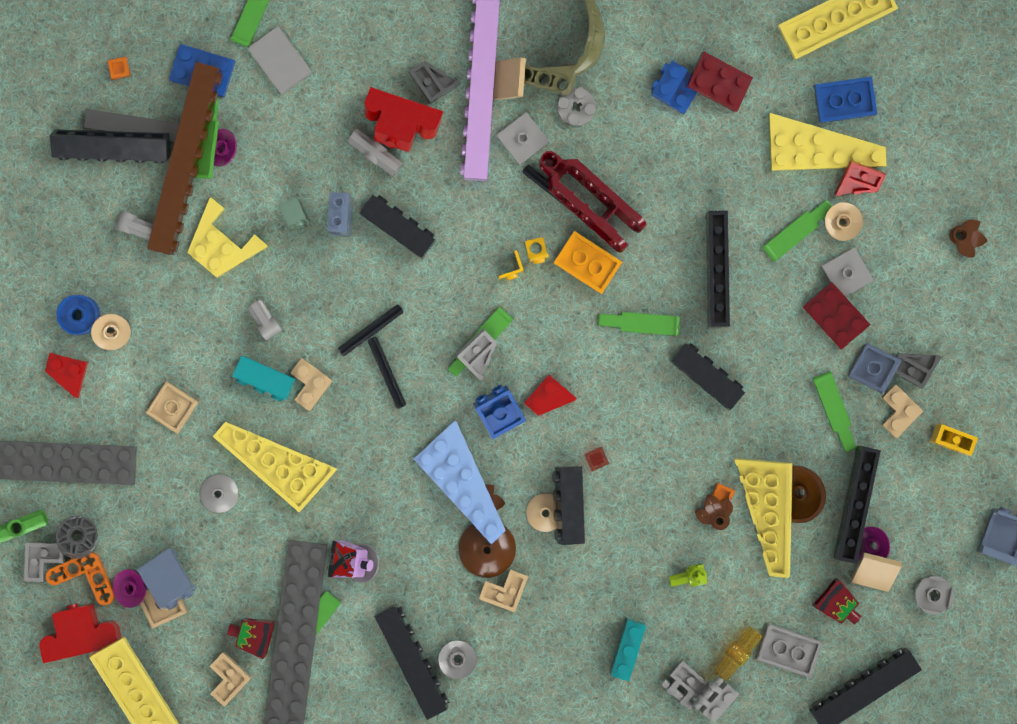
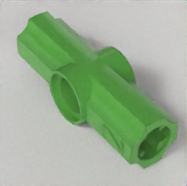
(28, 523)

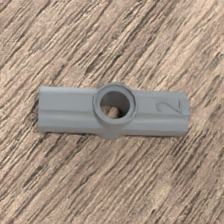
(375, 152)

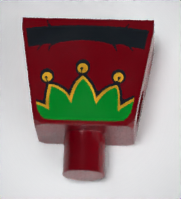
(838, 603)
(253, 635)

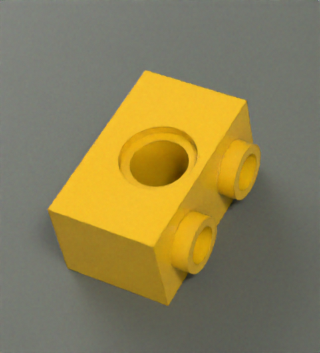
(953, 439)

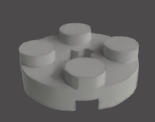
(587, 109)
(942, 588)

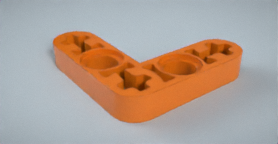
(90, 571)

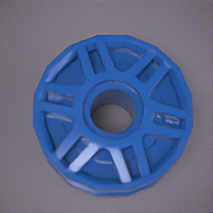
(66, 314)

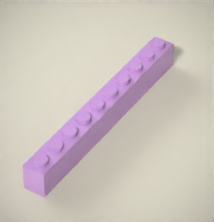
(480, 90)

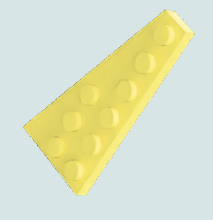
(808, 147)
(283, 469)
(770, 508)

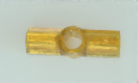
(738, 653)

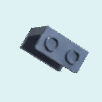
(340, 214)
(1000, 536)
(166, 579)

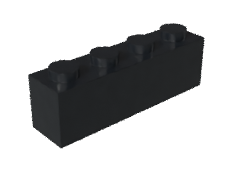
(398, 227)
(708, 377)
(569, 505)

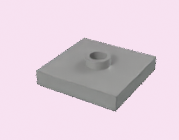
(523, 138)
(847, 272)

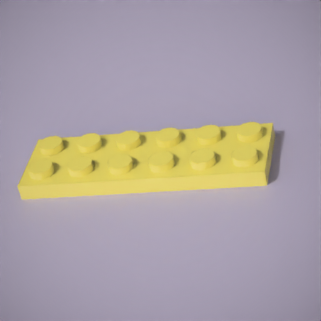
(830, 22)
(131, 684)

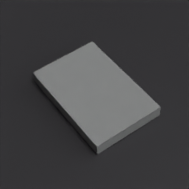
(280, 60)
(789, 650)

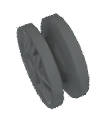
(72, 526)

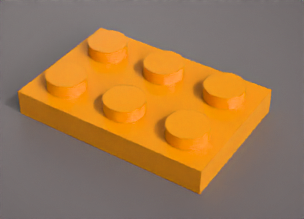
(587, 262)

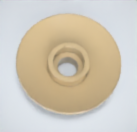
(850, 214)
(114, 339)
(535, 509)

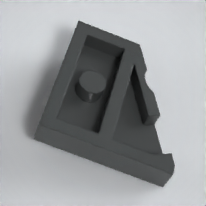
(432, 81)
(917, 367)

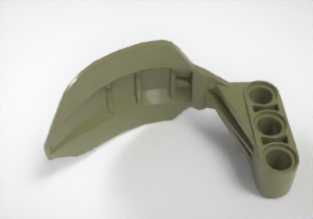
(569, 73)

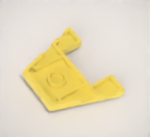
(216, 250)

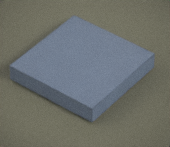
(874, 368)

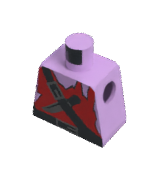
(348, 560)

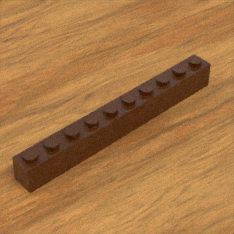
(184, 158)

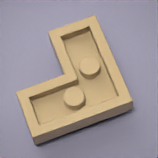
(315, 384)
(905, 411)
(507, 596)
(233, 678)

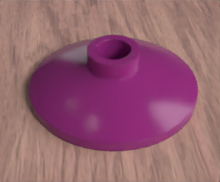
(225, 148)
(876, 535)
(123, 590)

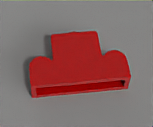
(400, 119)
(77, 633)

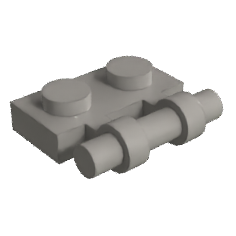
(689, 679)
(720, 698)

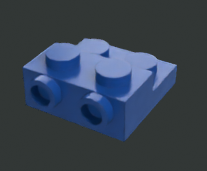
(672, 87)
(499, 411)

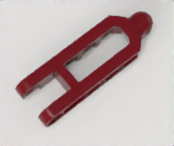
(556, 167)

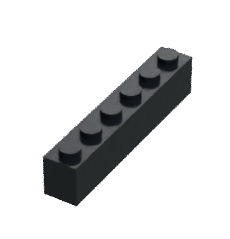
(110, 145)
(717, 269)
(856, 504)
(413, 665)
(866, 689)

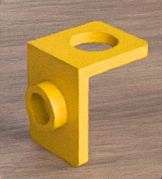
(540, 257)
(514, 274)

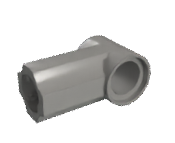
(131, 224)
(266, 322)

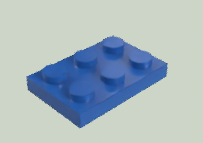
(185, 63)
(845, 99)

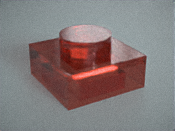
(596, 458)

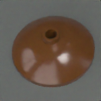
(811, 504)
(482, 563)

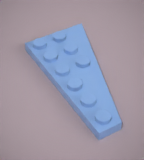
(456, 473)

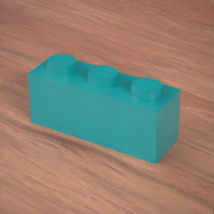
(264, 378)
(627, 649)

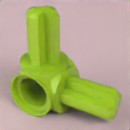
(694, 575)

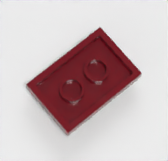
(719, 81)
(836, 315)

